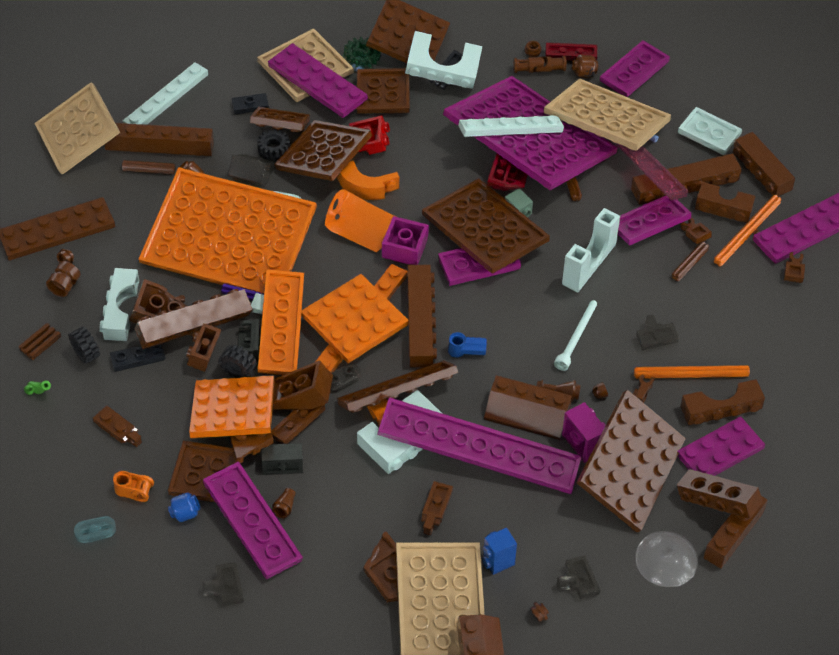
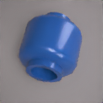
(184, 507)

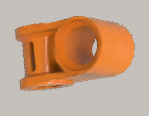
(136, 485)

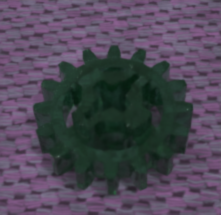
(360, 54)

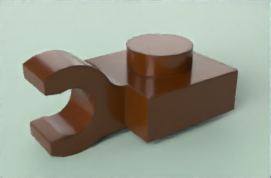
(642, 392)

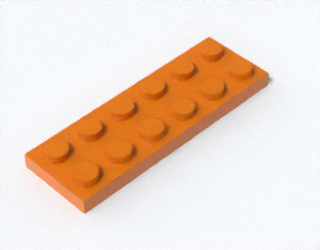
(280, 322)

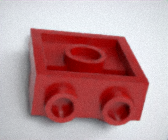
(379, 131)

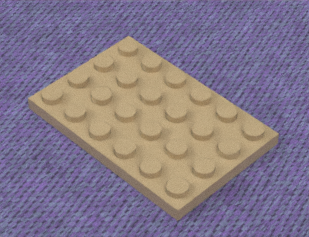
(607, 114)
(433, 590)

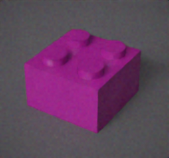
(405, 241)
(582, 430)

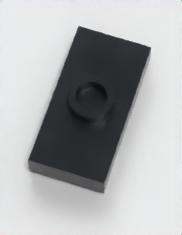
(249, 103)

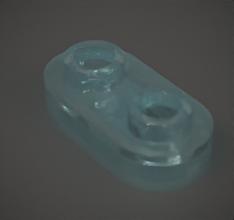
(94, 528)

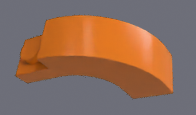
(367, 187)

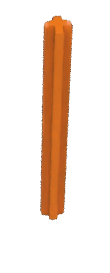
(747, 230)
(692, 371)

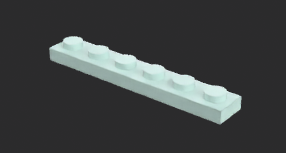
(167, 95)
(510, 126)

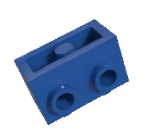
(499, 551)

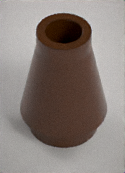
(283, 505)

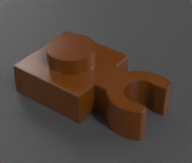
(696, 232)
(794, 269)

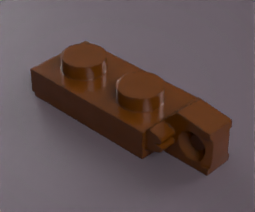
(117, 426)
(436, 506)

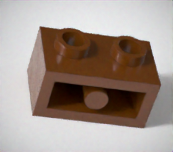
(204, 346)

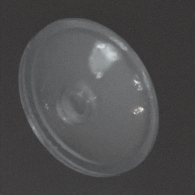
(664, 567)

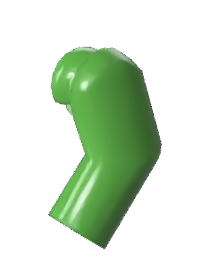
(37, 387)

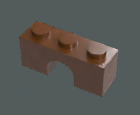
(736, 209)

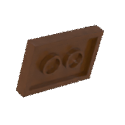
(279, 119)

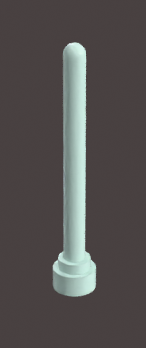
(563, 360)

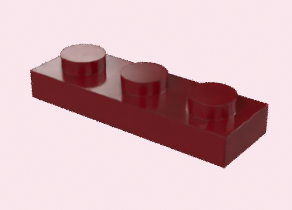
(570, 51)

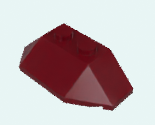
(506, 175)

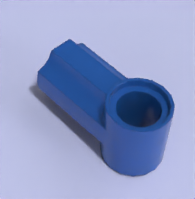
(461, 345)

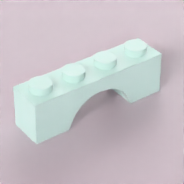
(123, 286)

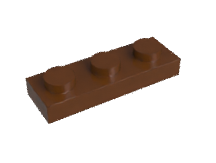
(295, 423)

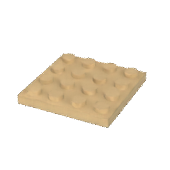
(317, 47)
(77, 128)

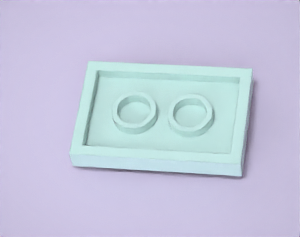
(709, 131)

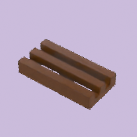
(37, 339)

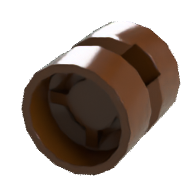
(63, 279)

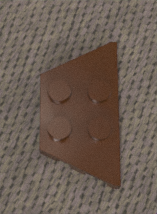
(249, 444)
(382, 568)

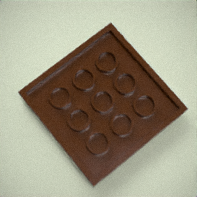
(397, 26)
(323, 150)

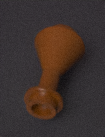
(569, 388)

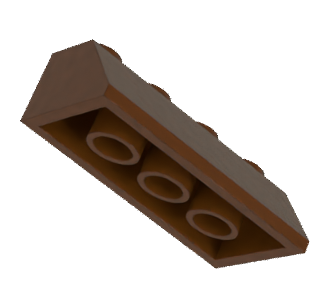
(527, 407)
(479, 635)

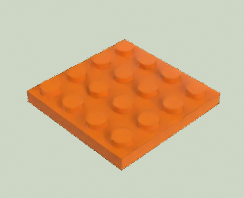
(354, 318)
(232, 407)

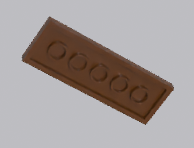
(56, 228)
(393, 387)

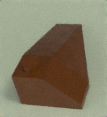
(152, 300)

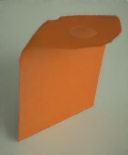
(358, 220)

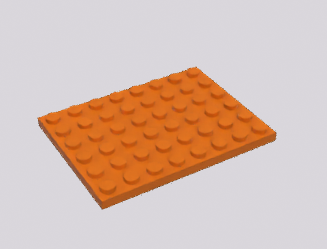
(226, 231)

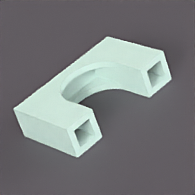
(423, 66)
(582, 262)
(388, 452)

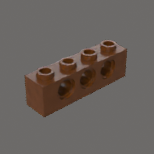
(719, 493)

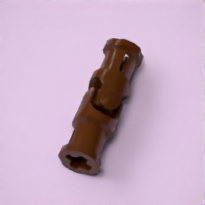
(537, 64)

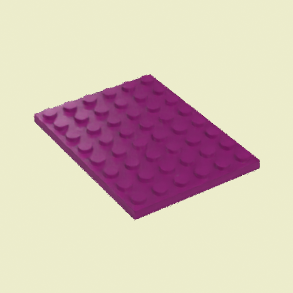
(543, 156)

